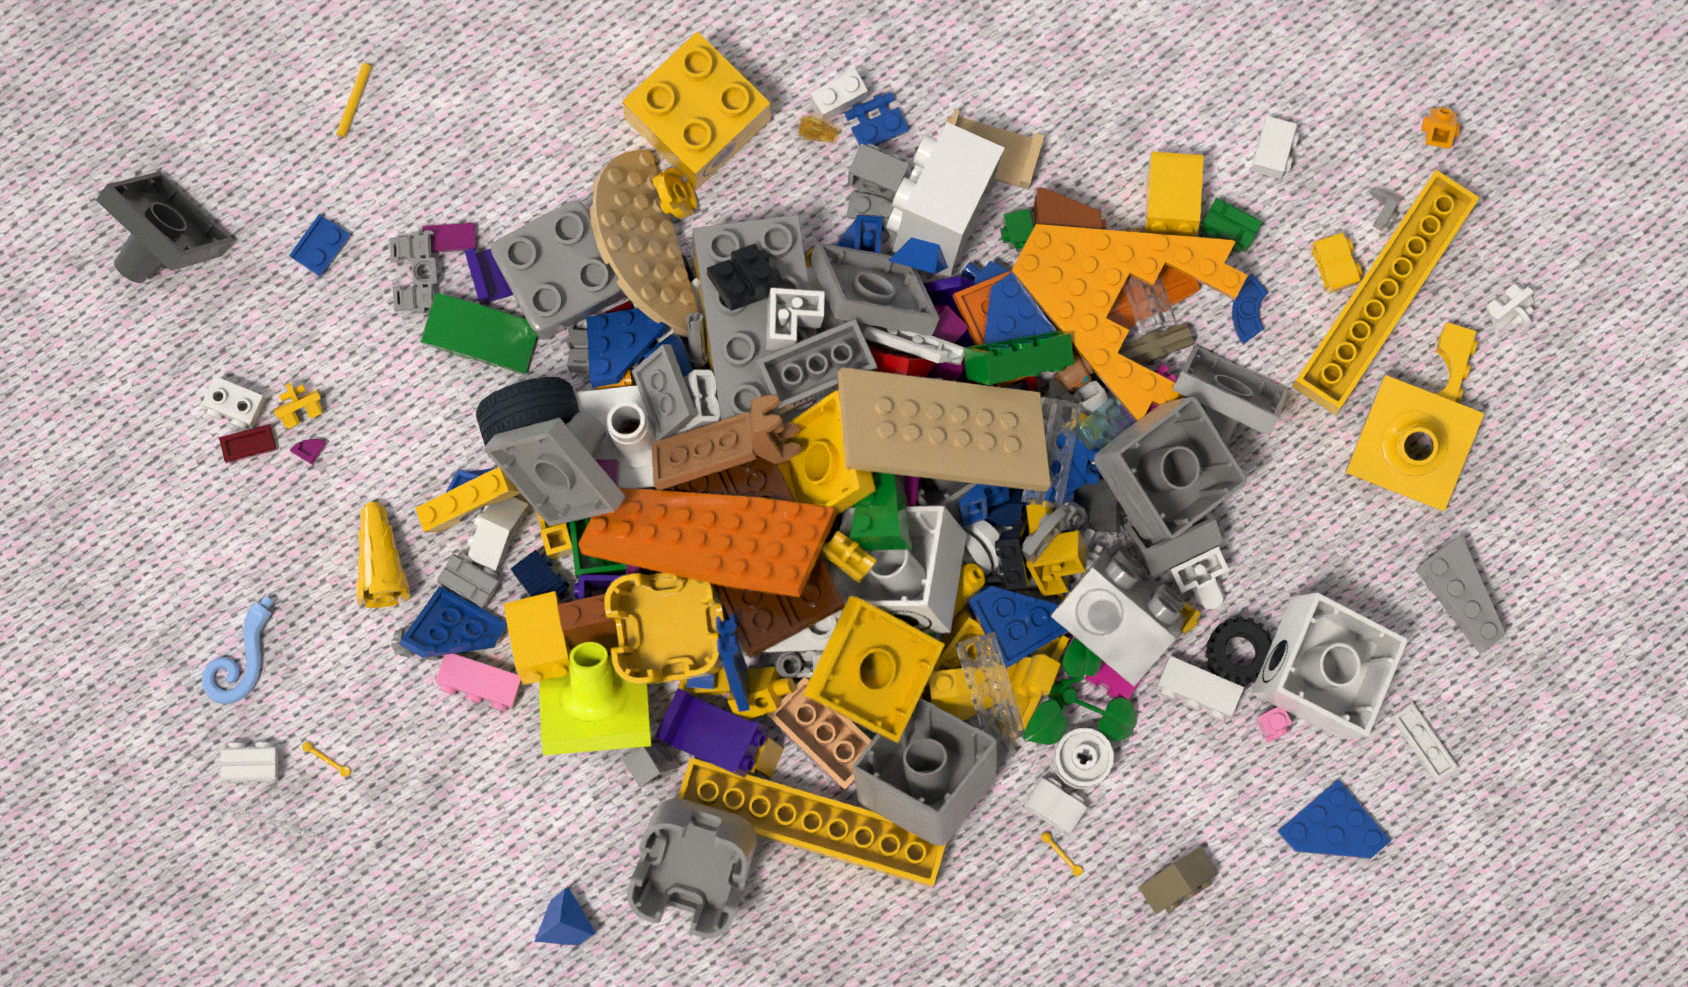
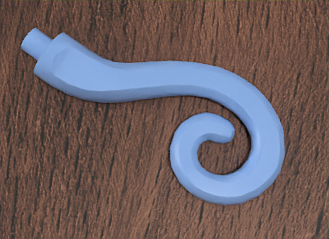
(253, 624)

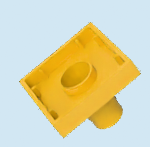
(1396, 414)
(819, 469)
(873, 669)

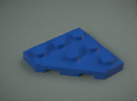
(1013, 312)
(618, 342)
(1019, 621)
(452, 626)
(1334, 827)

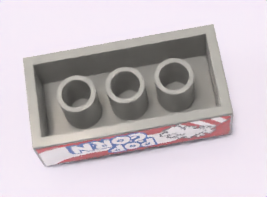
(811, 366)

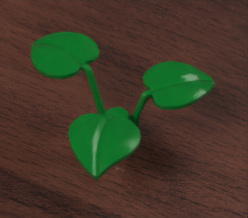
(1047, 722)

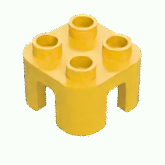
(664, 627)

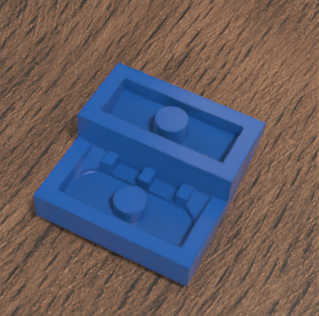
(977, 500)

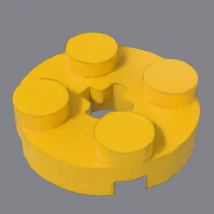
(674, 194)

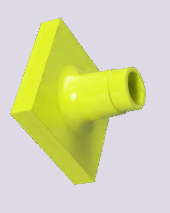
(592, 707)

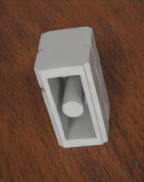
(469, 581)

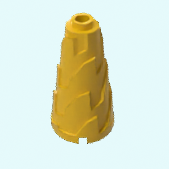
(379, 564)

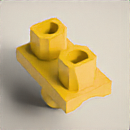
(287, 410)
(848, 556)

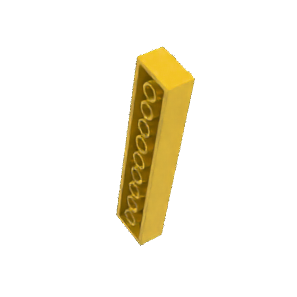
(1385, 292)
(815, 823)

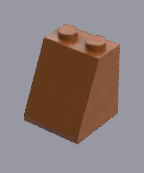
(1062, 211)
(587, 622)

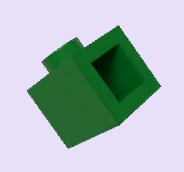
(1016, 229)

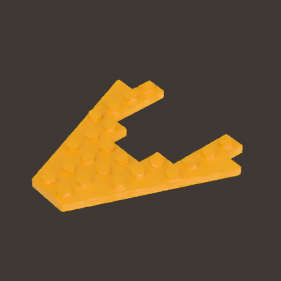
(1079, 276)

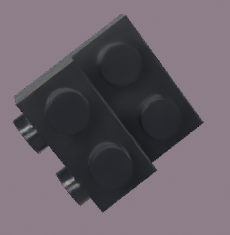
(744, 277)
(1009, 549)

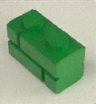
(1230, 223)

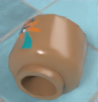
(1075, 375)

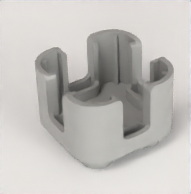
(693, 862)

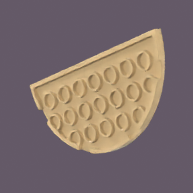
(641, 240)

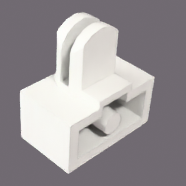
(1200, 575)

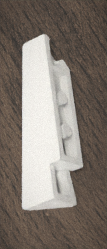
(911, 343)

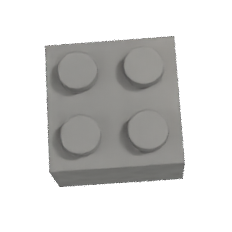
(877, 172)

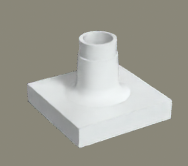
(617, 410)

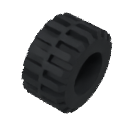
(1216, 650)

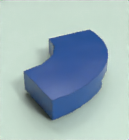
(1246, 309)

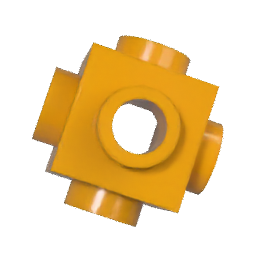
(1440, 127)

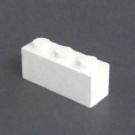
(1199, 688)

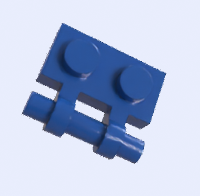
(880, 128)

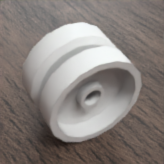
(981, 546)
(1083, 743)

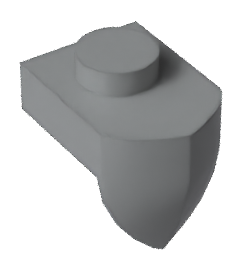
(1387, 214)

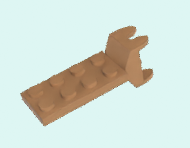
(724, 445)

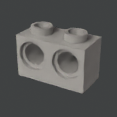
(650, 763)

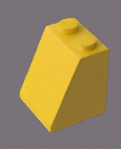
(1173, 194)
(537, 638)

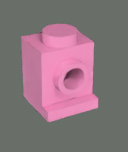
(1274, 724)

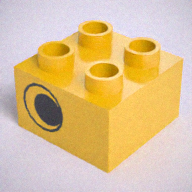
(697, 110)

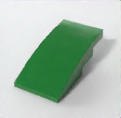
(479, 333)

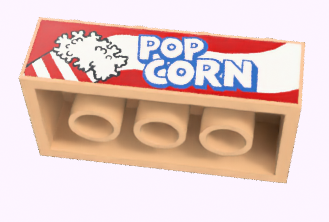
(821, 735)

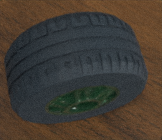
(526, 405)

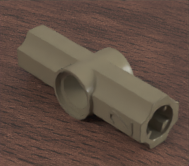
(1157, 345)

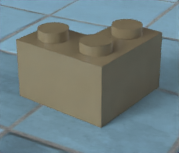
(1179, 881)

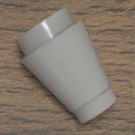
(791, 667)

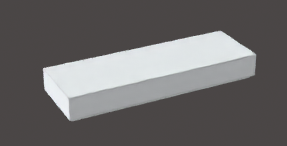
(1424, 742)

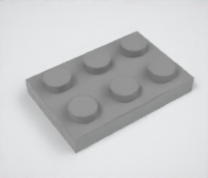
(664, 392)

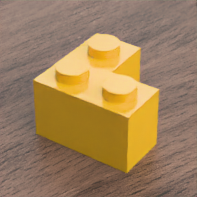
(1060, 559)

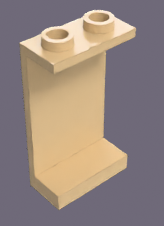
(1019, 152)

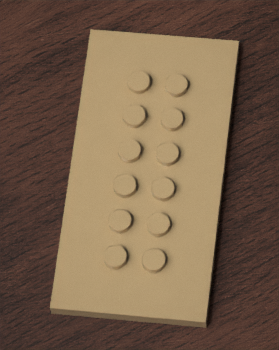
(943, 430)

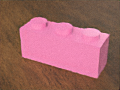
(478, 682)

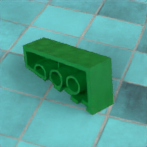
(881, 517)

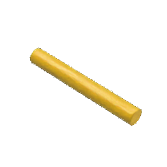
(353, 100)

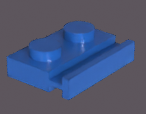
(320, 245)

